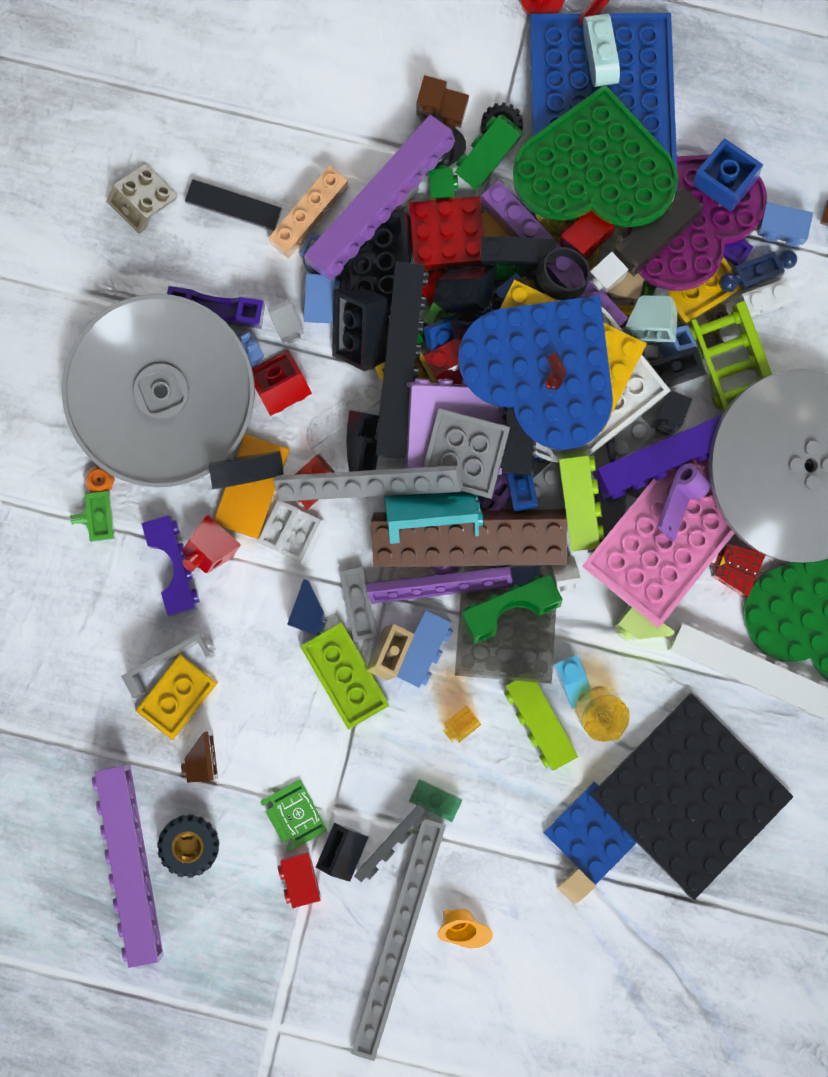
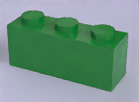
(488, 151)

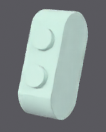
(601, 50)

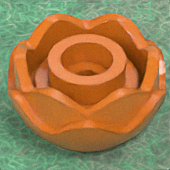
(93, 485)

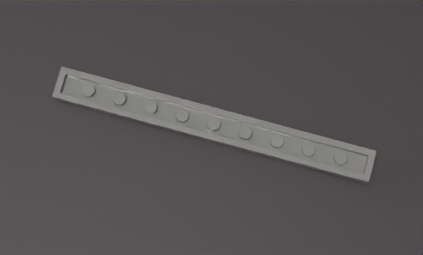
(398, 939)

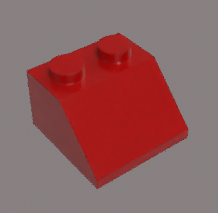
(280, 382)

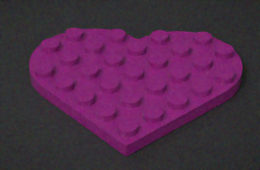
(700, 249)

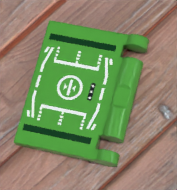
(294, 815)

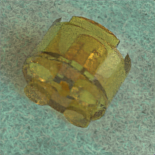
(602, 714)

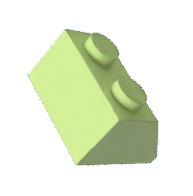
(636, 627)

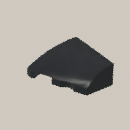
(467, 317)

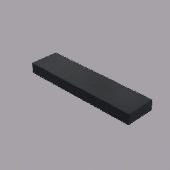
(233, 205)

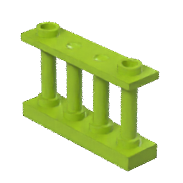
(747, 338)

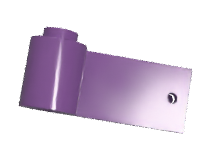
(687, 484)

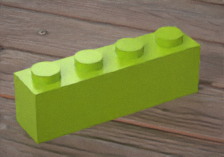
(579, 499)
(541, 722)

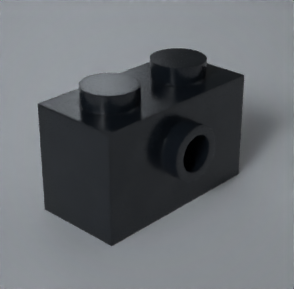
(342, 852)

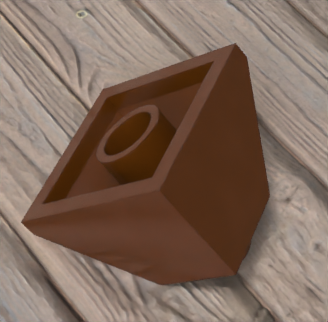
(201, 760)

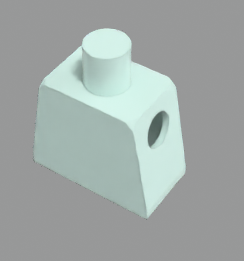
(654, 318)

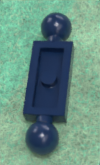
(758, 271)

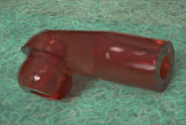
(557, 373)

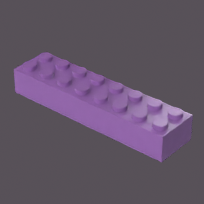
(128, 865)

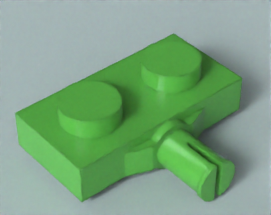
(97, 516)

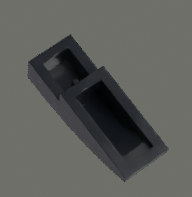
(361, 441)
(245, 469)

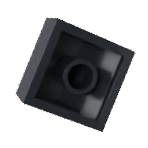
(465, 288)

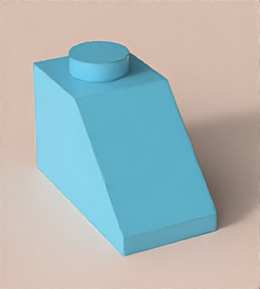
(572, 679)

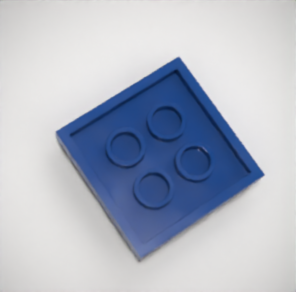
(589, 836)

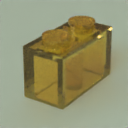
(461, 724)

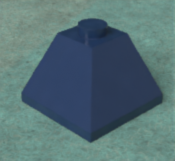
(307, 611)

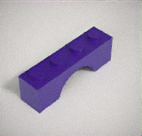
(233, 311)
(179, 595)

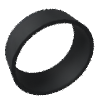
(554, 290)

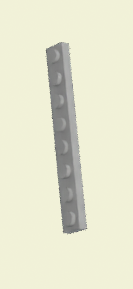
(369, 483)

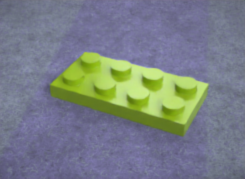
(344, 676)

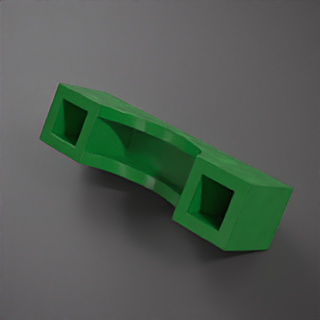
(538, 596)

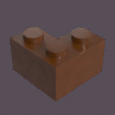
(441, 103)

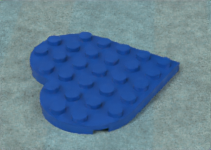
(508, 367)

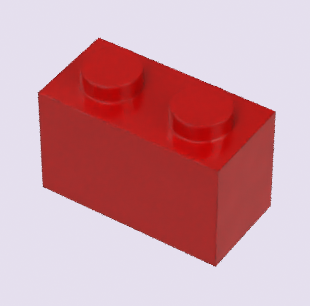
(586, 234)
(300, 880)

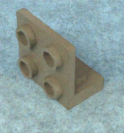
(140, 197)

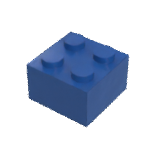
(727, 174)

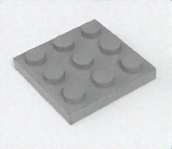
(472, 445)

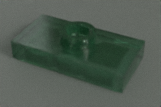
(436, 799)

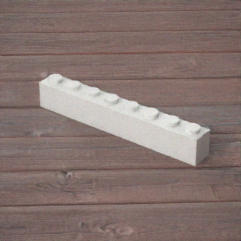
(751, 669)

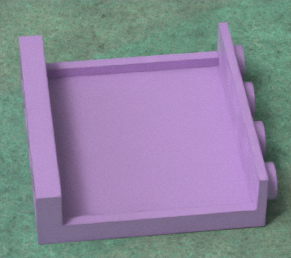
(423, 408)

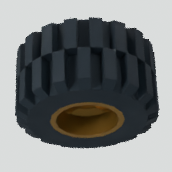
(188, 846)

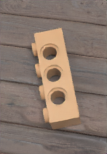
(308, 212)

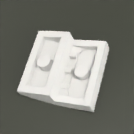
(290, 532)

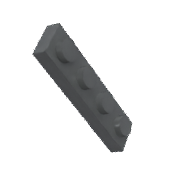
(399, 835)

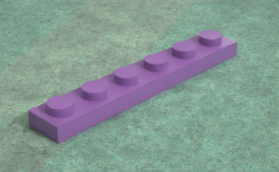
(440, 585)

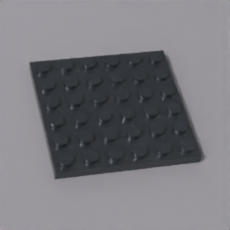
(691, 796)

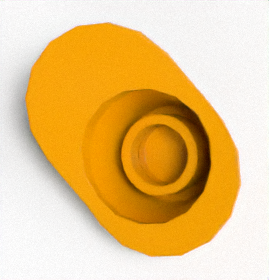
(462, 929)

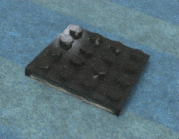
(518, 650)

